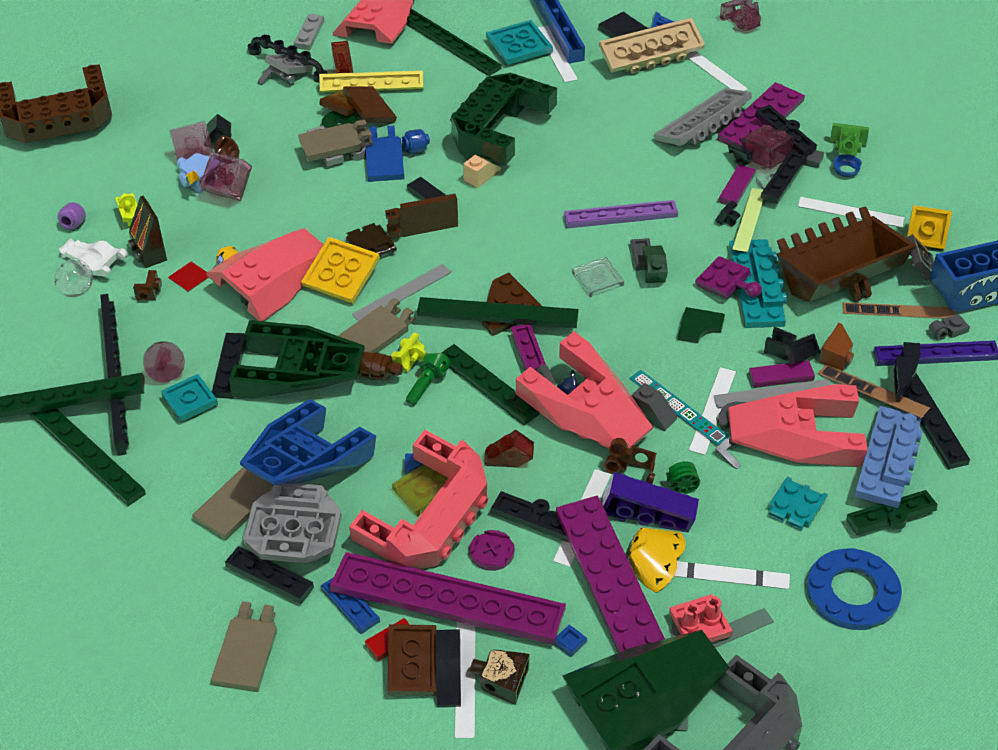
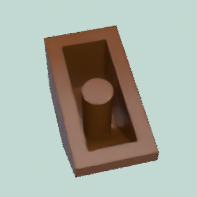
(837, 349)

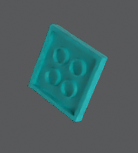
(519, 42)

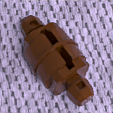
(378, 366)

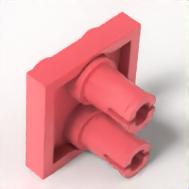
(701, 615)

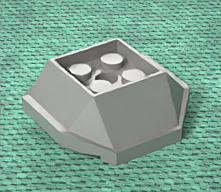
(293, 524)

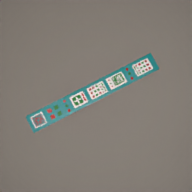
(683, 410)

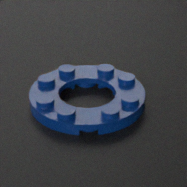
(847, 615)

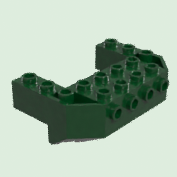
(486, 104)

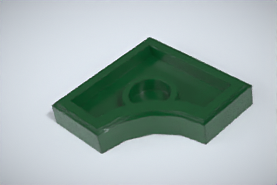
(699, 323)

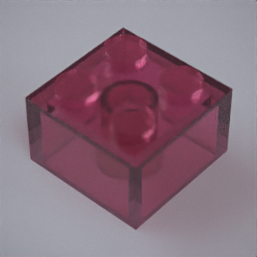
(768, 145)
(226, 176)

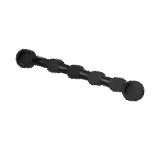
(254, 48)

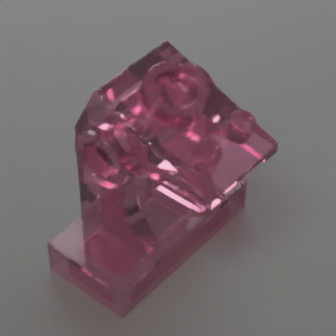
(745, 18)

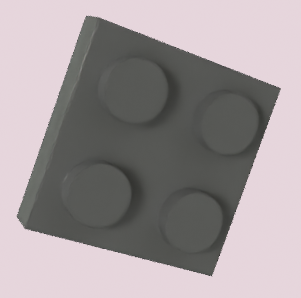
(921, 258)

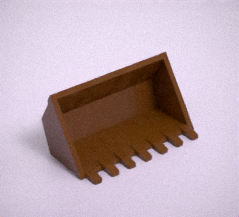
(842, 257)

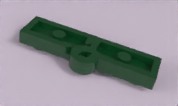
(884, 515)

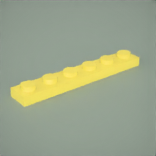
(379, 80)

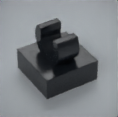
(728, 214)

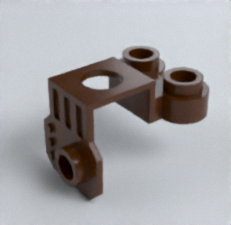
(623, 456)

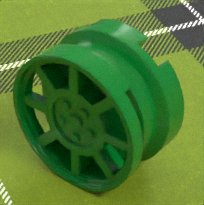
(683, 476)

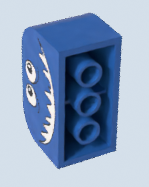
(967, 276)

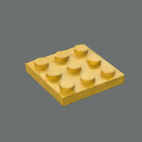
(340, 270)

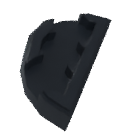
(742, 155)

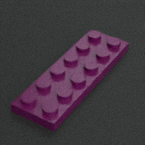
(778, 96)

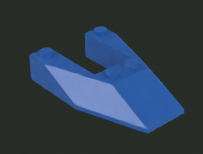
(294, 454)

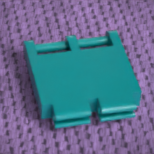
(796, 503)

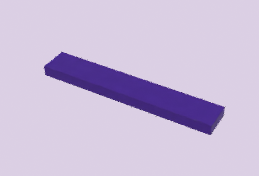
(941, 352)

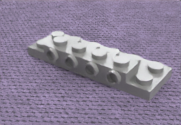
(704, 118)

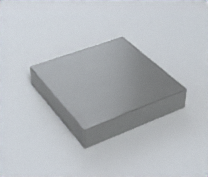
(286, 65)

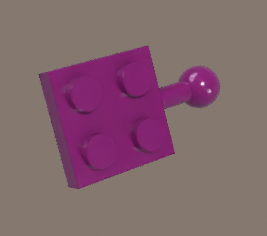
(725, 276)

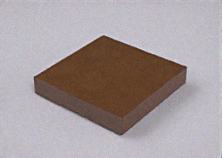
(338, 103)

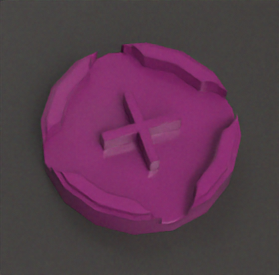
(492, 550)

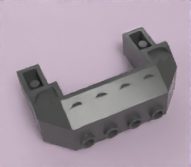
(776, 707)

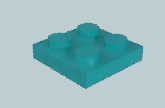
(189, 397)

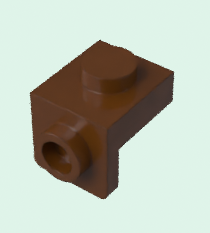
(150, 289)

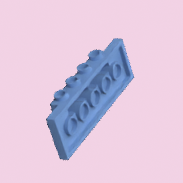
(889, 457)

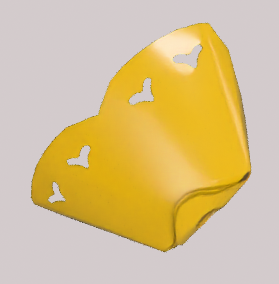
(652, 551)

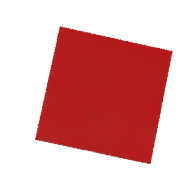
(189, 276)

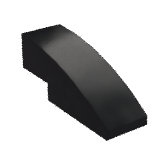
(905, 369)
(448, 668)

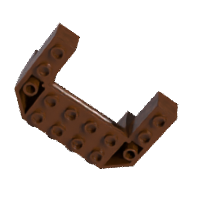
(56, 113)

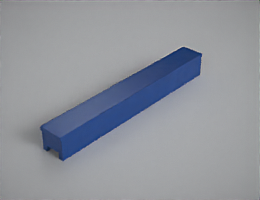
(562, 30)

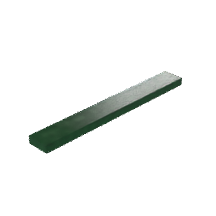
(453, 43)
(498, 312)

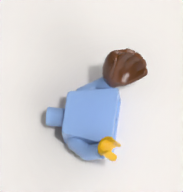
(193, 168)

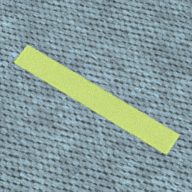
(748, 221)

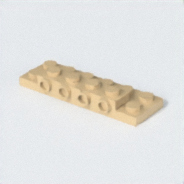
(652, 46)

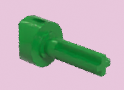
(431, 369)

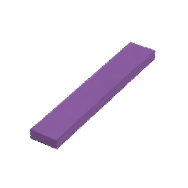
(620, 214)

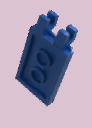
(384, 157)

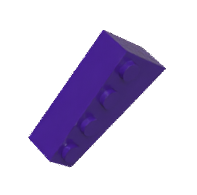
(648, 504)

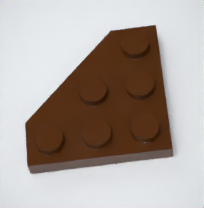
(509, 291)

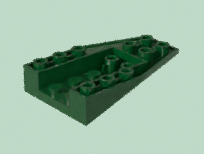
(646, 688)

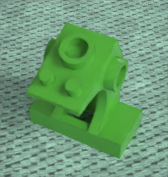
(849, 138)

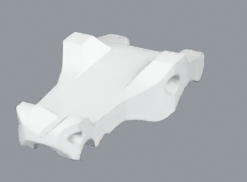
(96, 255)

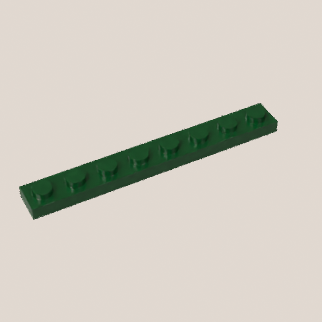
(72, 395)
(90, 455)

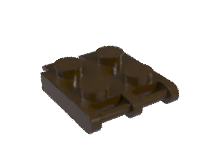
(372, 239)

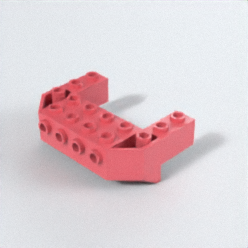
(444, 518)

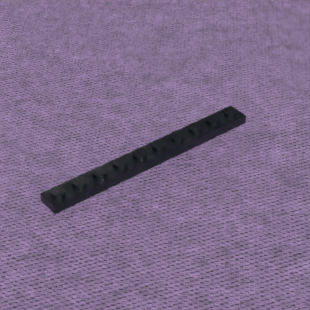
(113, 364)

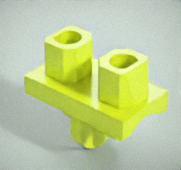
(127, 206)
(410, 352)

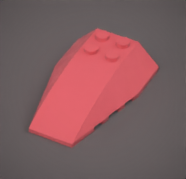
(383, 16)
(269, 272)

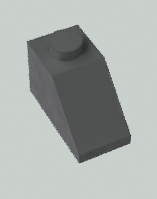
(654, 406)

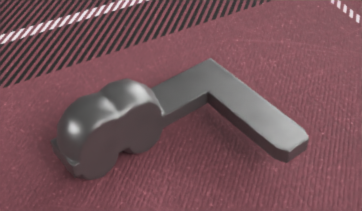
(285, 77)
(722, 450)

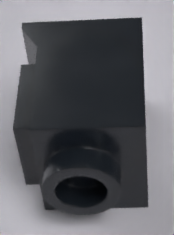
(776, 344)

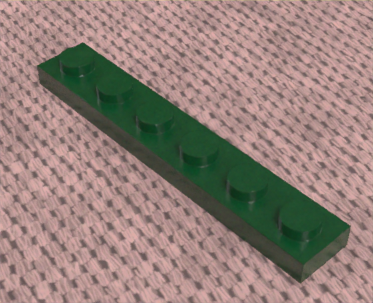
(490, 385)

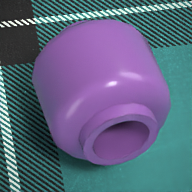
(71, 216)

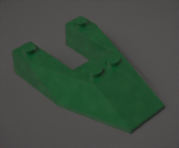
(305, 360)

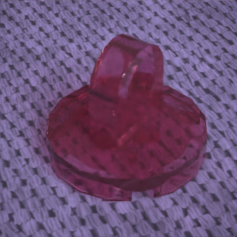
(163, 361)

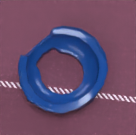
(847, 160)

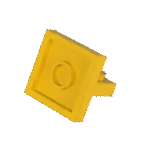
(929, 225)

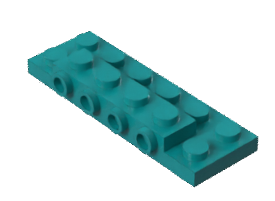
(768, 307)

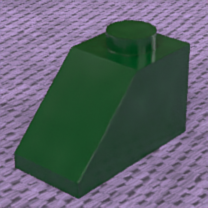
(655, 264)

